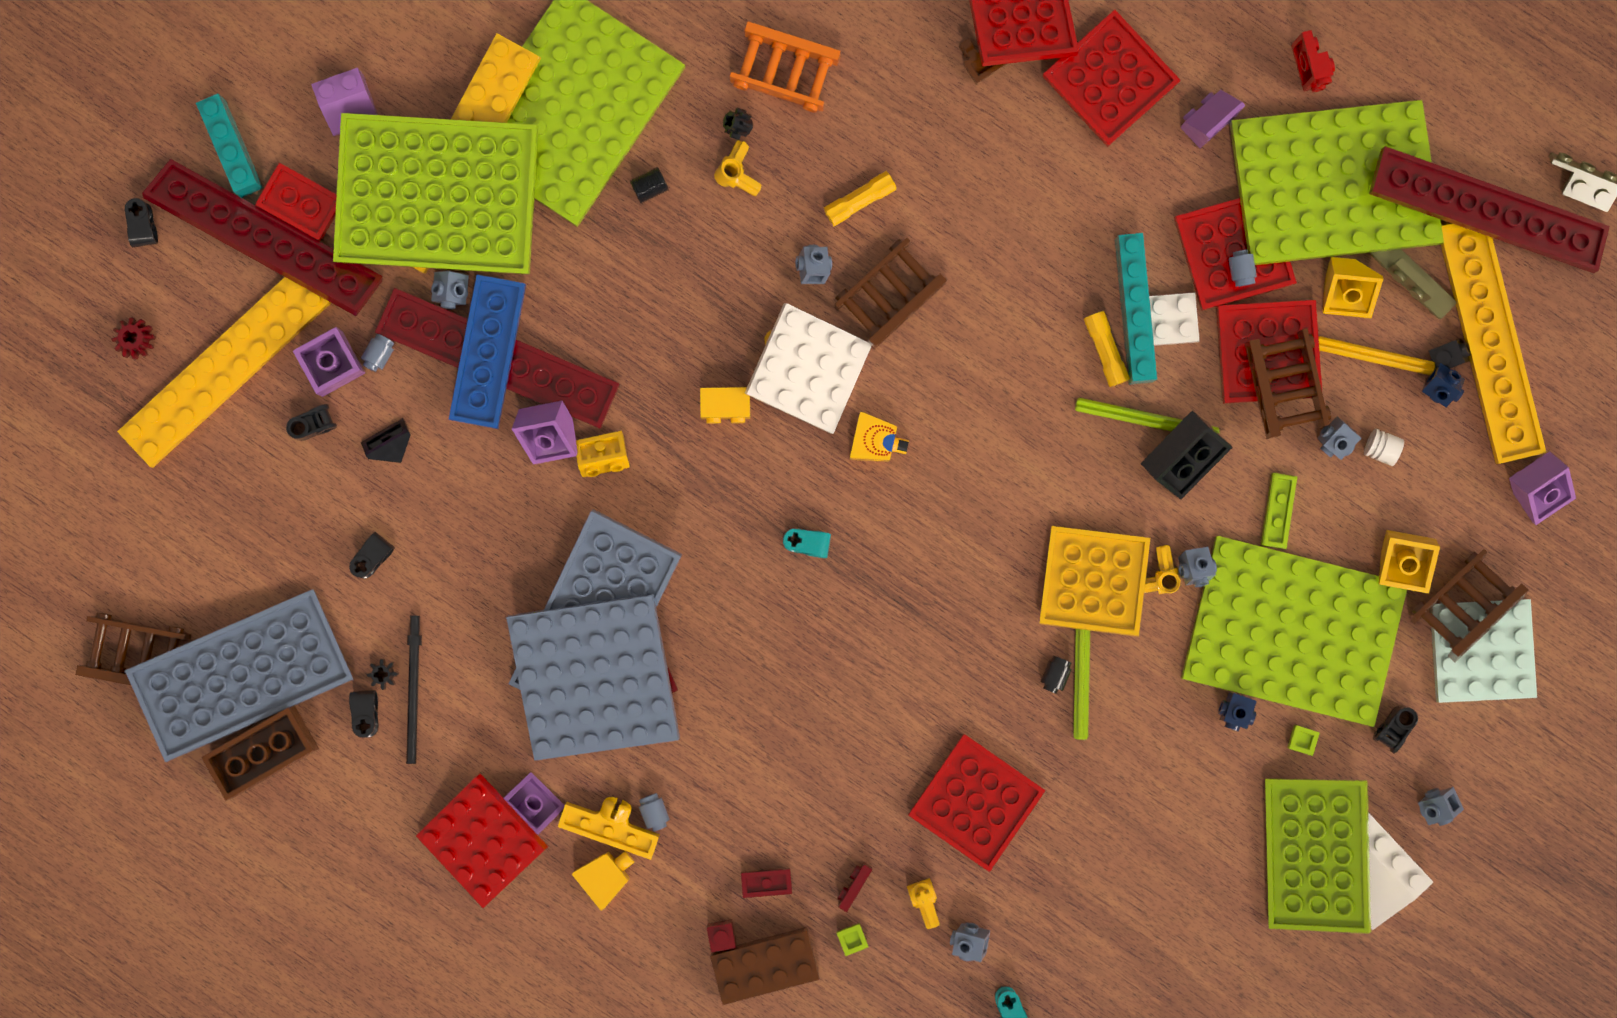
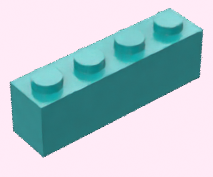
(229, 145)

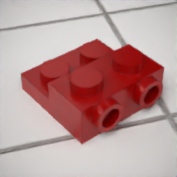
(1313, 67)

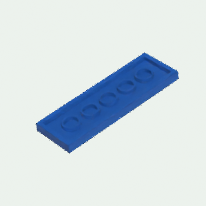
(487, 351)

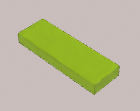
(1278, 510)

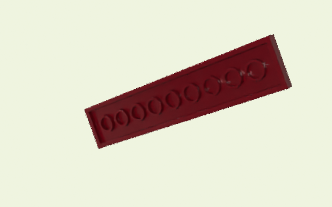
(1489, 210)
(261, 237)
(532, 371)

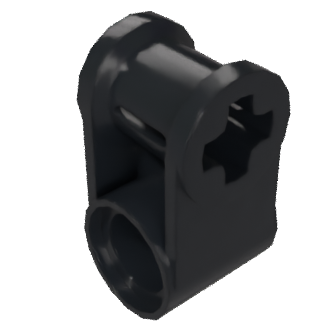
(141, 228)
(313, 423)
(374, 552)
(364, 709)
(1396, 730)

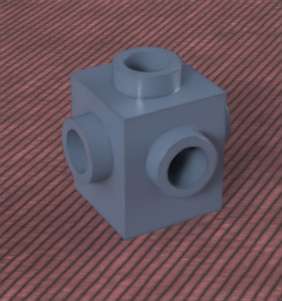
(813, 264)
(449, 289)
(1338, 439)
(1197, 567)
(1440, 806)
(970, 942)

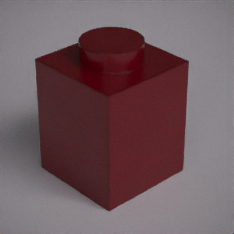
(721, 935)

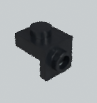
(1451, 354)

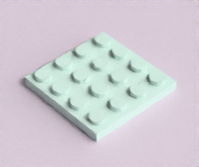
(1495, 666)

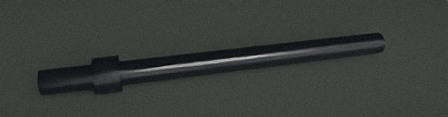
(413, 641)

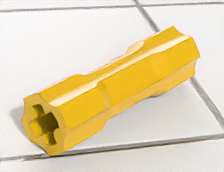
(875, 189)
(1101, 334)

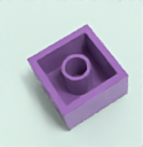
(329, 362)

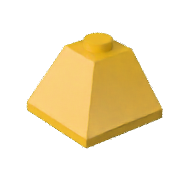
(1350, 288)

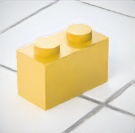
(724, 404)

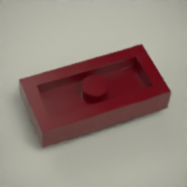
(766, 883)
(847, 895)

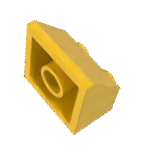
(1408, 561)

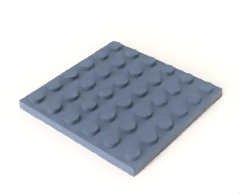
(593, 677)

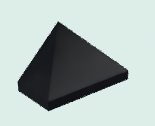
(388, 443)

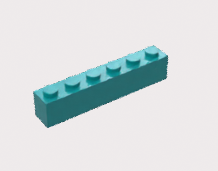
(1135, 308)

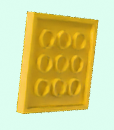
(1095, 581)

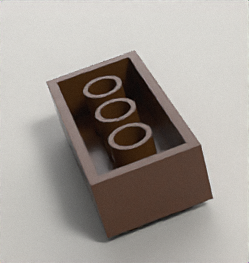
(260, 753)
(764, 966)

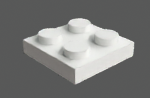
(1174, 319)

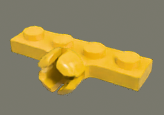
(610, 827)

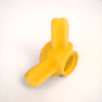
(734, 164)
(1166, 567)
(923, 897)

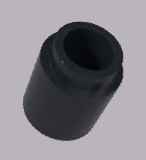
(1056, 674)

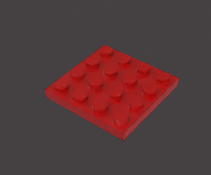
(1023, 30)
(1111, 78)
(1209, 241)
(1271, 325)
(976, 802)
(481, 840)

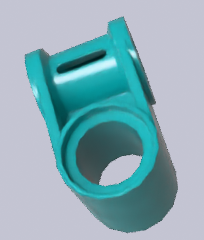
(812, 542)
(1014, 1008)

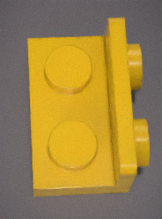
(602, 454)

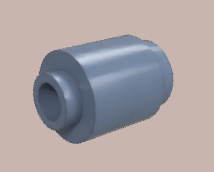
(1242, 268)
(377, 353)
(653, 812)

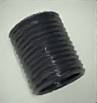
(649, 185)

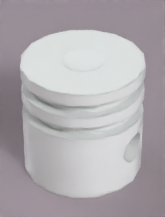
(1384, 447)

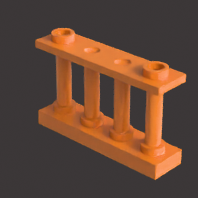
(803, 50)

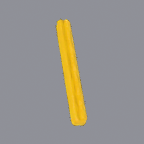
(1376, 356)

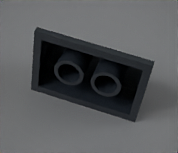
(1186, 455)

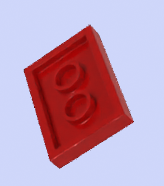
(298, 202)

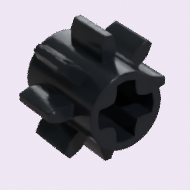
(738, 123)
(386, 668)

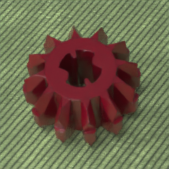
(124, 337)

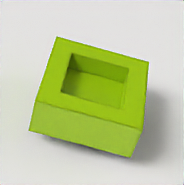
(1303, 740)
(852, 939)

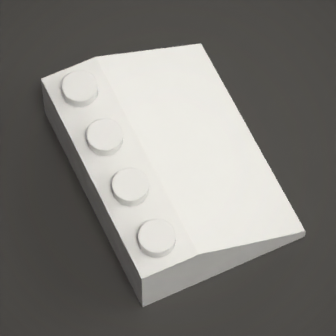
(1393, 875)

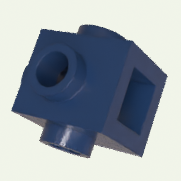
(1444, 385)
(1246, 711)

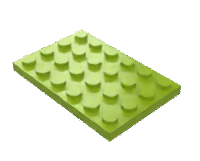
(1318, 855)

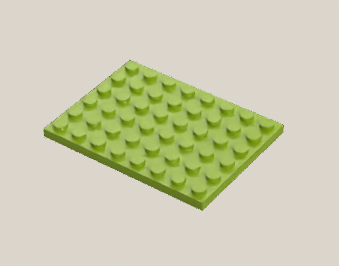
(589, 101)
(1311, 179)
(435, 193)
(1294, 631)

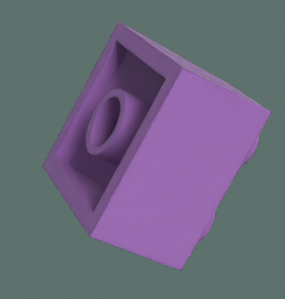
(343, 94)
(1211, 117)
(546, 432)
(1543, 487)
(534, 803)

